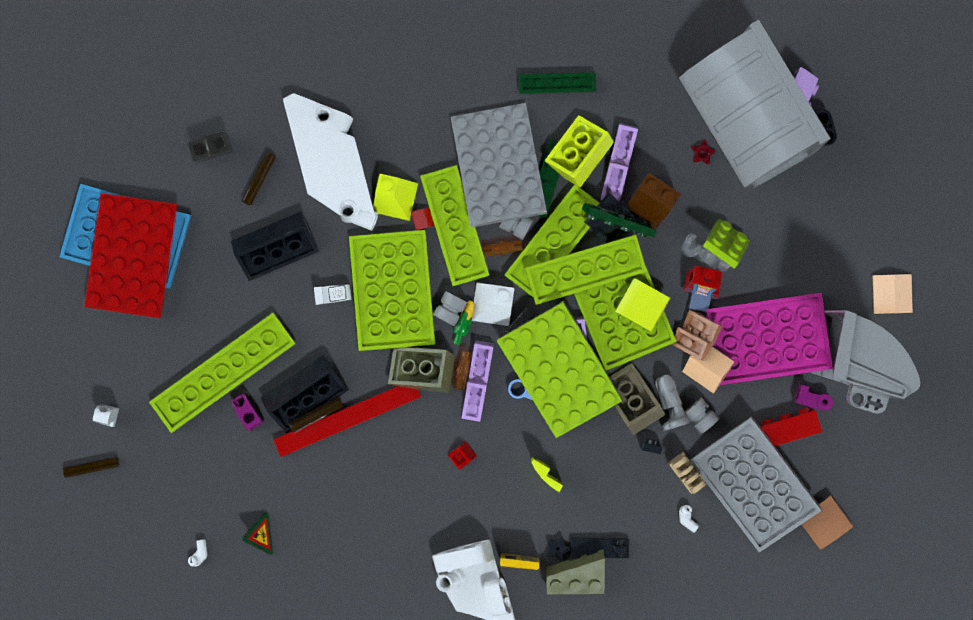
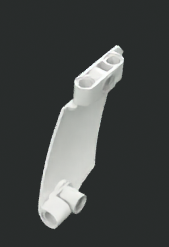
(330, 159)

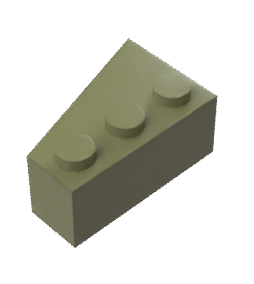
(577, 576)

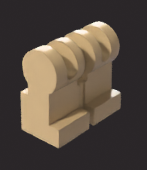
(690, 477)

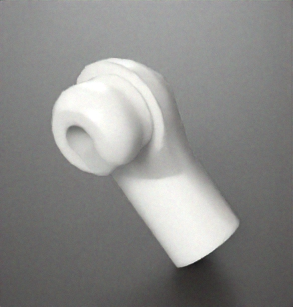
(685, 518)
(200, 555)

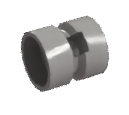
(518, 226)
(449, 309)
(701, 416)

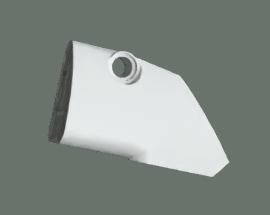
(474, 581)

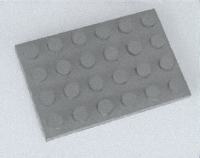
(498, 165)
(755, 484)

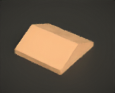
(892, 294)
(709, 371)

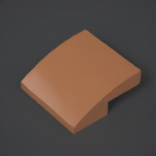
(697, 335)
(828, 523)

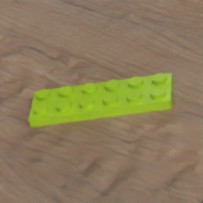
(452, 223)
(555, 237)
(586, 269)

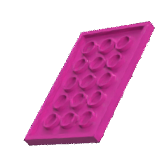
(773, 337)

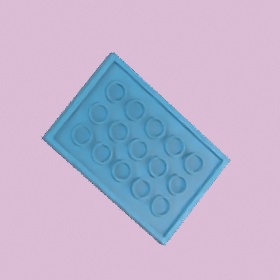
(82, 227)

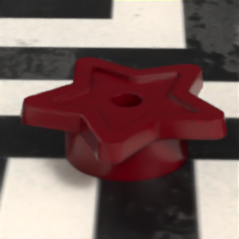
(703, 147)

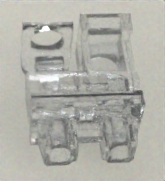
(693, 249)

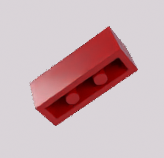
(792, 427)

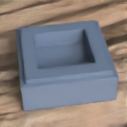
(699, 302)

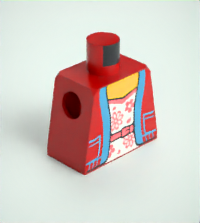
(703, 281)

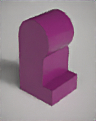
(818, 401)
(246, 412)

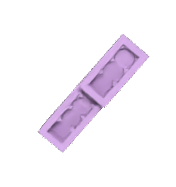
(619, 160)
(477, 380)

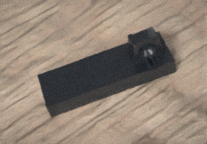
(612, 547)

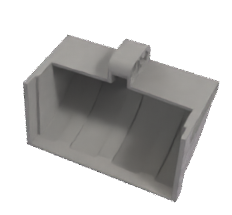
(754, 107)
(868, 361)

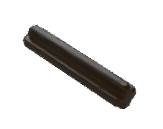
(258, 178)
(315, 415)
(91, 467)

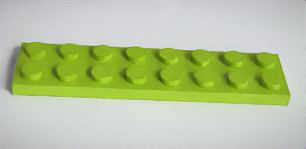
(222, 372)

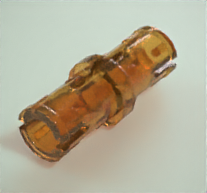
(503, 248)
(462, 370)

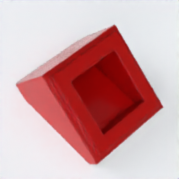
(422, 218)
(462, 455)

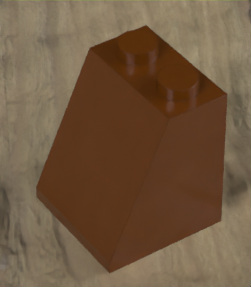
(653, 200)

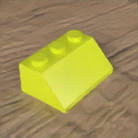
(579, 151)

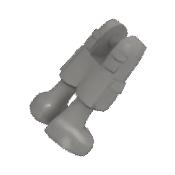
(670, 400)

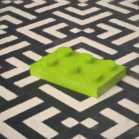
(726, 243)

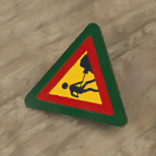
(260, 535)

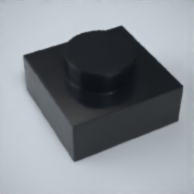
(651, 446)

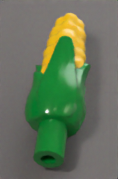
(462, 326)

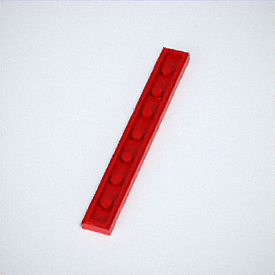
(345, 419)

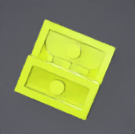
(642, 304)
(543, 469)

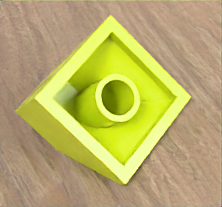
(394, 197)

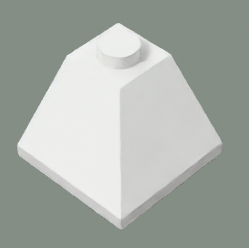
(492, 304)

